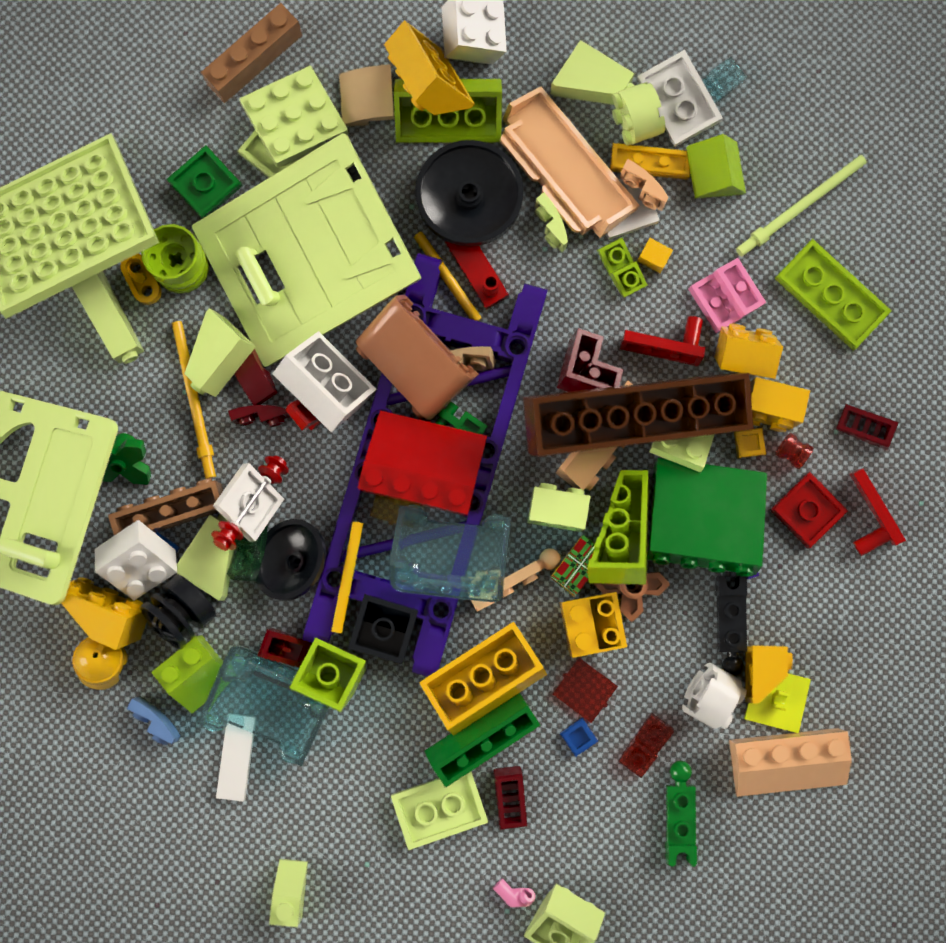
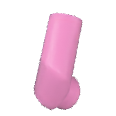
(514, 897)

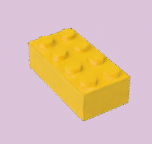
(483, 678)

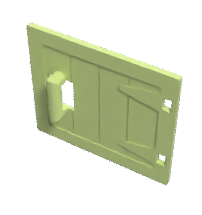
(323, 242)

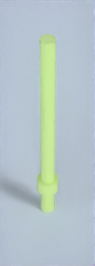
(762, 235)

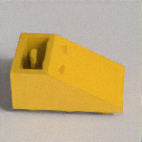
(104, 613)

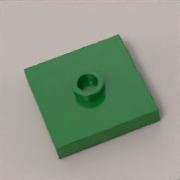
(204, 182)

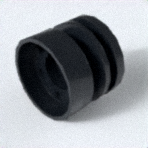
(173, 616)

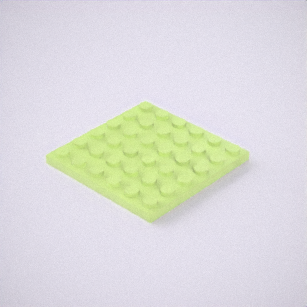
(68, 224)

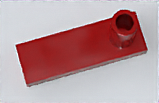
(479, 274)
(684, 352)
(888, 528)

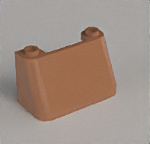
(414, 358)

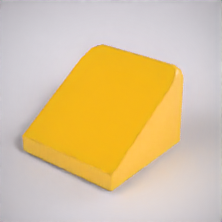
(655, 255)

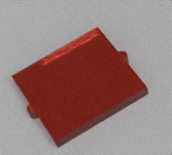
(585, 690)

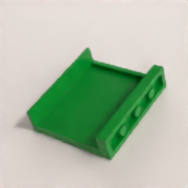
(708, 518)

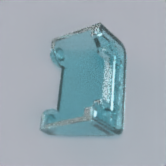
(449, 556)
(257, 698)

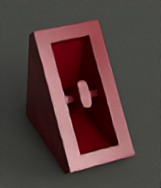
(283, 648)

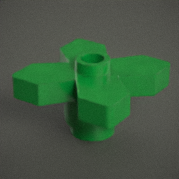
(126, 460)

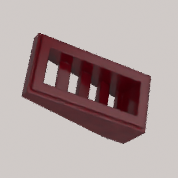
(870, 417)
(501, 776)

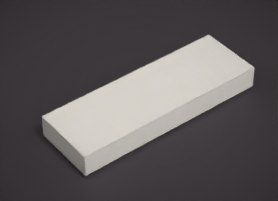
(235, 764)

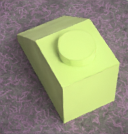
(288, 893)

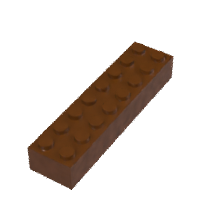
(637, 413)

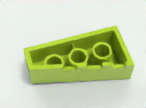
(623, 540)

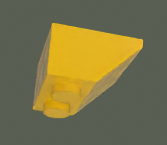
(765, 670)

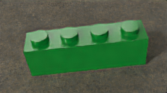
(480, 741)

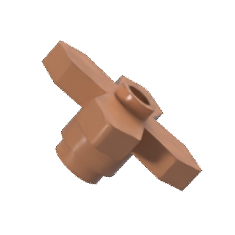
(631, 598)

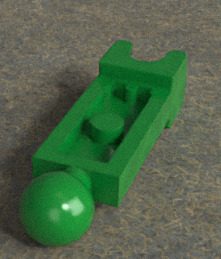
(680, 816)

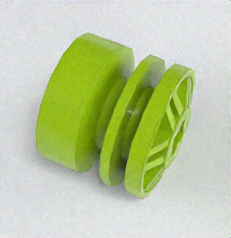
(174, 247)

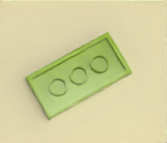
(833, 294)

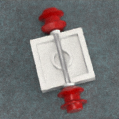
(249, 502)

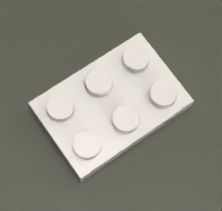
(683, 98)

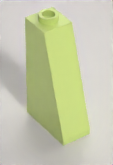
(108, 318)

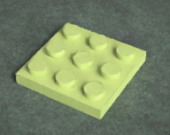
(293, 116)

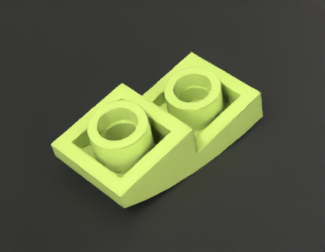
(554, 230)

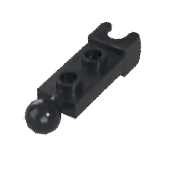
(731, 622)

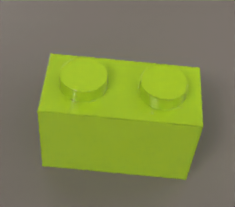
(190, 673)
(329, 675)

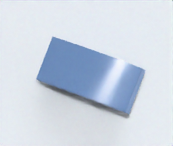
(160, 727)

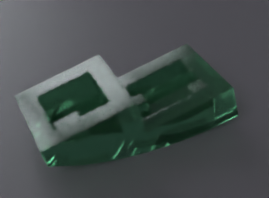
(248, 558)

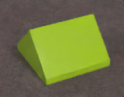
(715, 167)

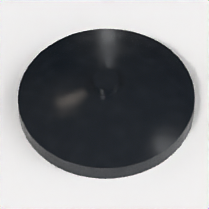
(469, 193)

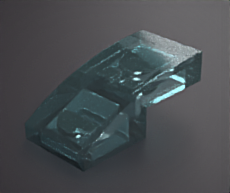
(723, 79)

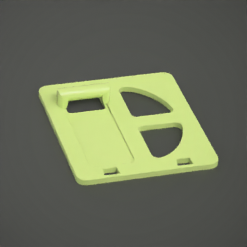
(52, 492)

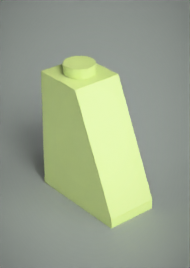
(590, 76)
(216, 354)
(206, 563)

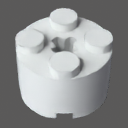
(714, 696)

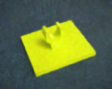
(783, 705)

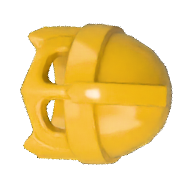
(98, 672)

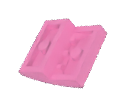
(727, 295)

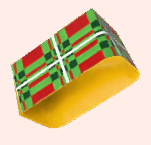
(573, 572)

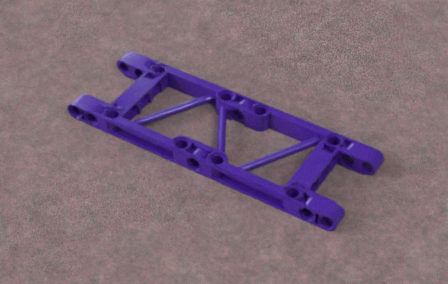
(458, 333)

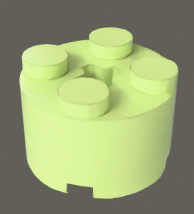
(638, 113)

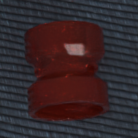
(794, 451)

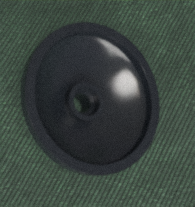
(285, 548)

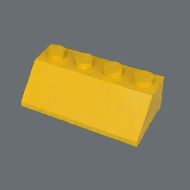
(426, 72)

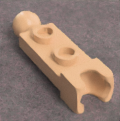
(548, 559)

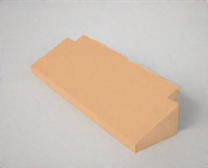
(564, 165)

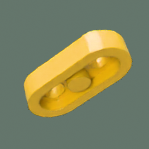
(140, 281)

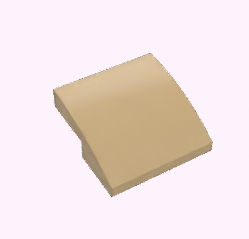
(366, 95)

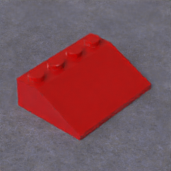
(422, 463)

